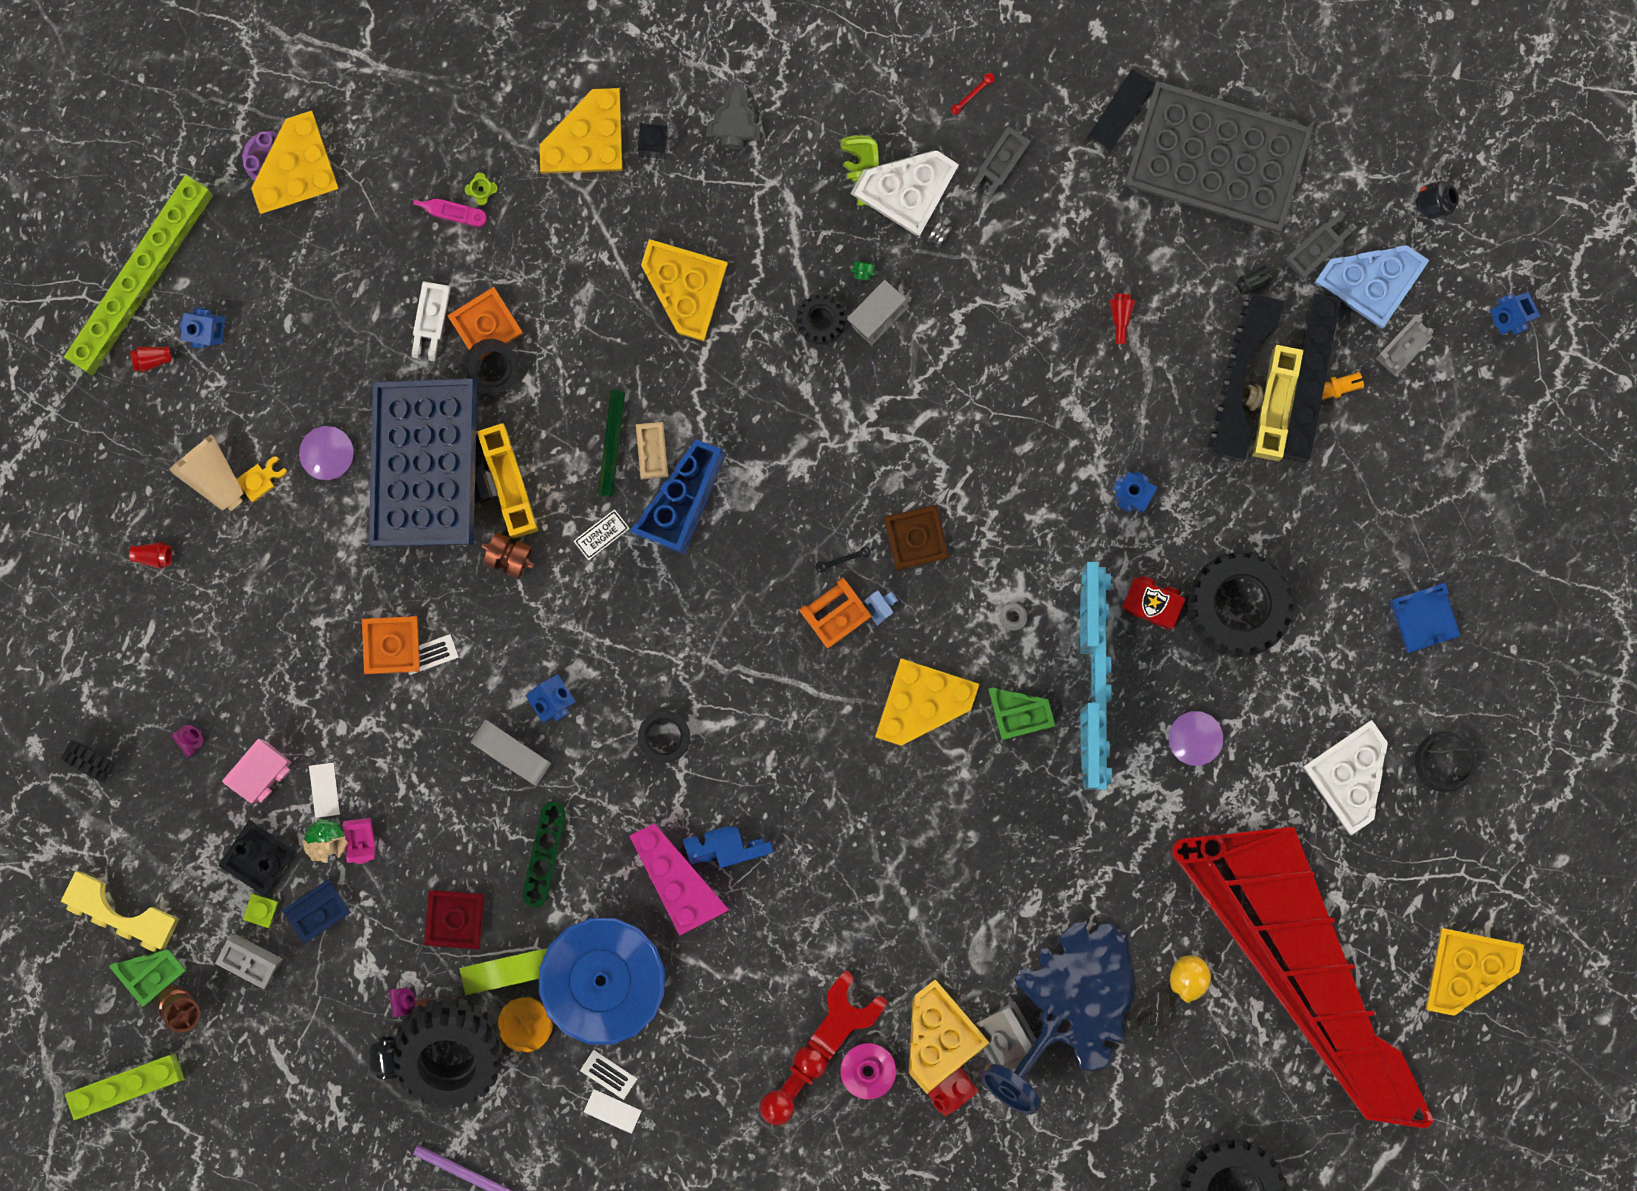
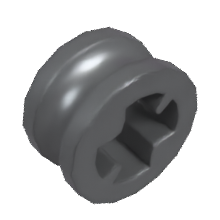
(939, 234)

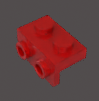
(953, 1092)

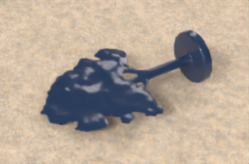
(1084, 985)

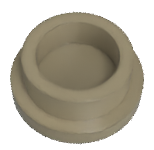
(1252, 397)

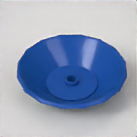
(630, 989)

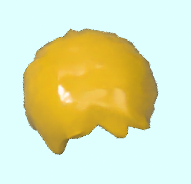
(1190, 977)

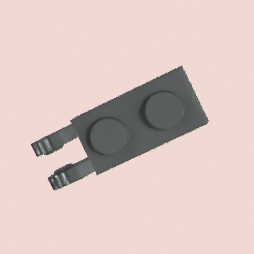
(1000, 162)
(1318, 247)

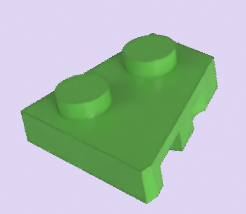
(1020, 713)
(149, 974)

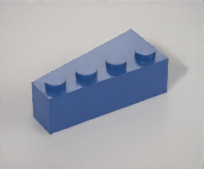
(681, 499)

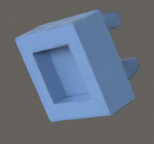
(880, 606)

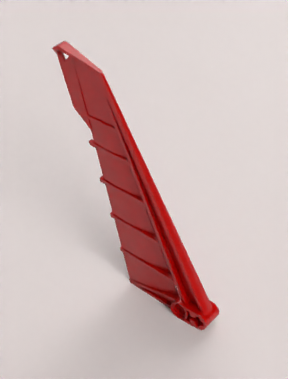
(1289, 904)

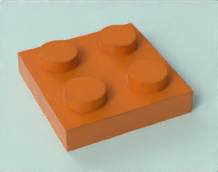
(485, 319)
(391, 645)

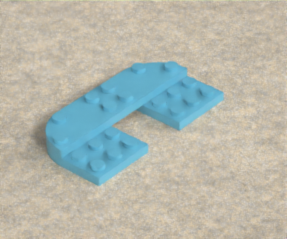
(1093, 732)

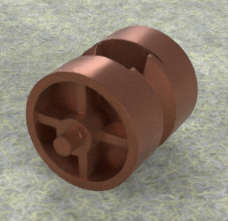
(507, 555)
(177, 1008)

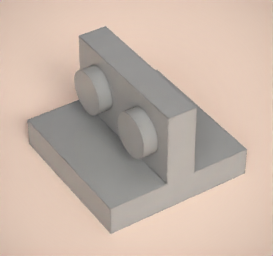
(1008, 1036)

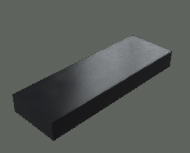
(1121, 110)

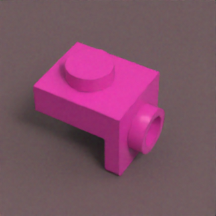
(360, 840)

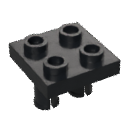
(257, 858)

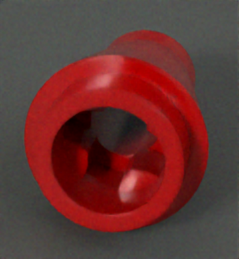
(149, 357)
(153, 555)

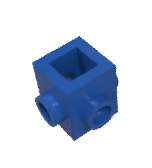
(1514, 313)
(202, 328)
(1133, 502)
(551, 699)

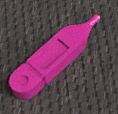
(454, 212)

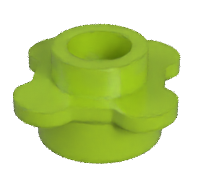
(480, 181)

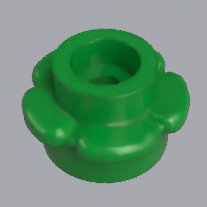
(863, 270)

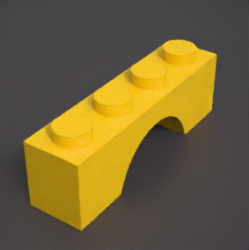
(508, 481)

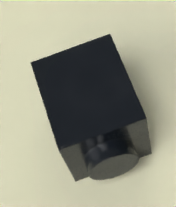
(653, 141)

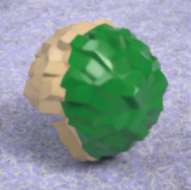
(324, 840)

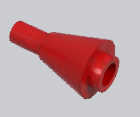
(1121, 310)

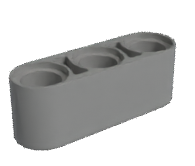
(510, 752)

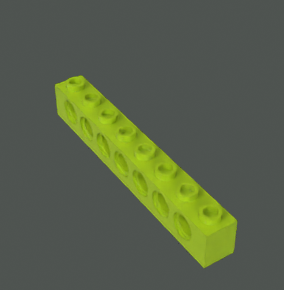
(138, 275)

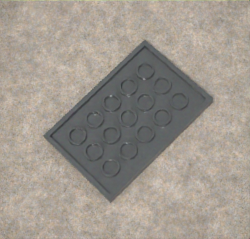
(1218, 157)

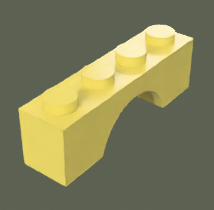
(1276, 405)
(89, 896)

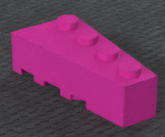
(680, 887)

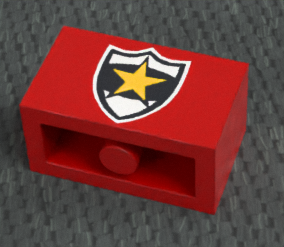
(1153, 603)

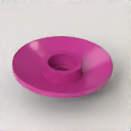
(868, 1086)

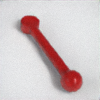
(988, 80)

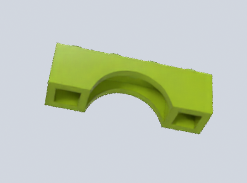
(124, 1086)

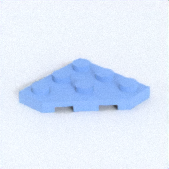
(1373, 280)

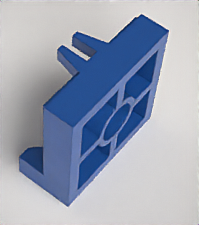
(1425, 618)

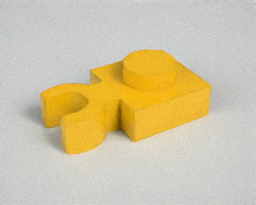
(258, 482)

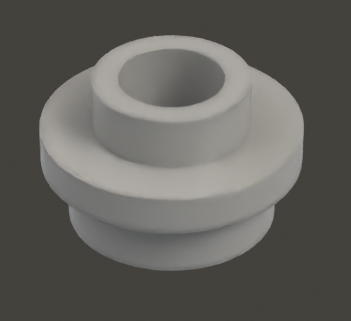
(1013, 607)

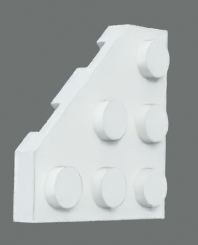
(907, 188)
(1351, 776)

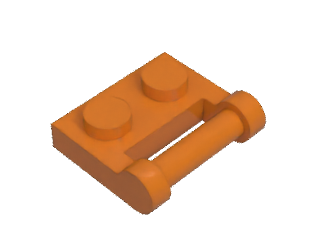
(839, 621)

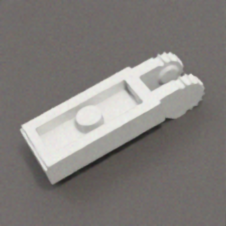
(430, 317)

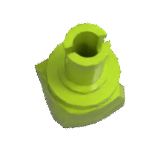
(865, 150)

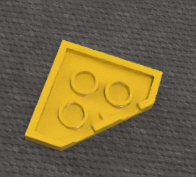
(586, 137)
(294, 166)
(685, 285)
(922, 702)
(1468, 969)
(940, 1037)

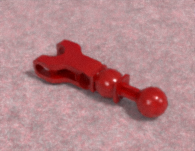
(811, 1060)

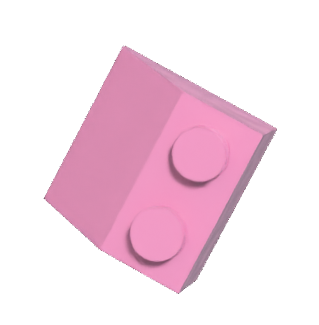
(257, 772)

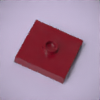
(454, 919)

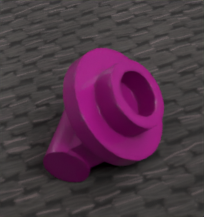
(188, 739)
(401, 1001)

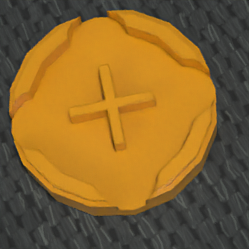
(524, 1024)

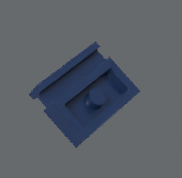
(316, 911)

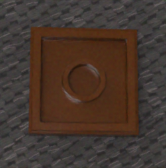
(916, 537)

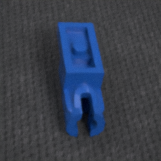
(725, 846)

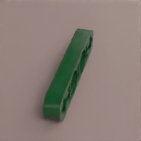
(548, 855)

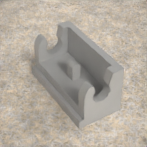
(878, 312)
(1405, 346)
(248, 961)

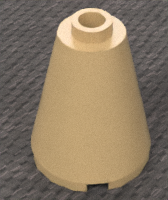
(209, 474)

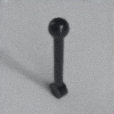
(821, 566)

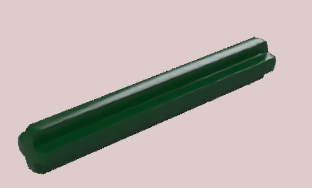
(611, 443)

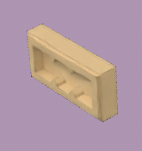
(652, 450)

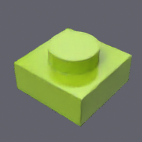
(260, 910)

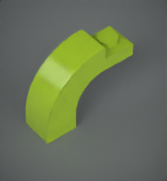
(502, 972)

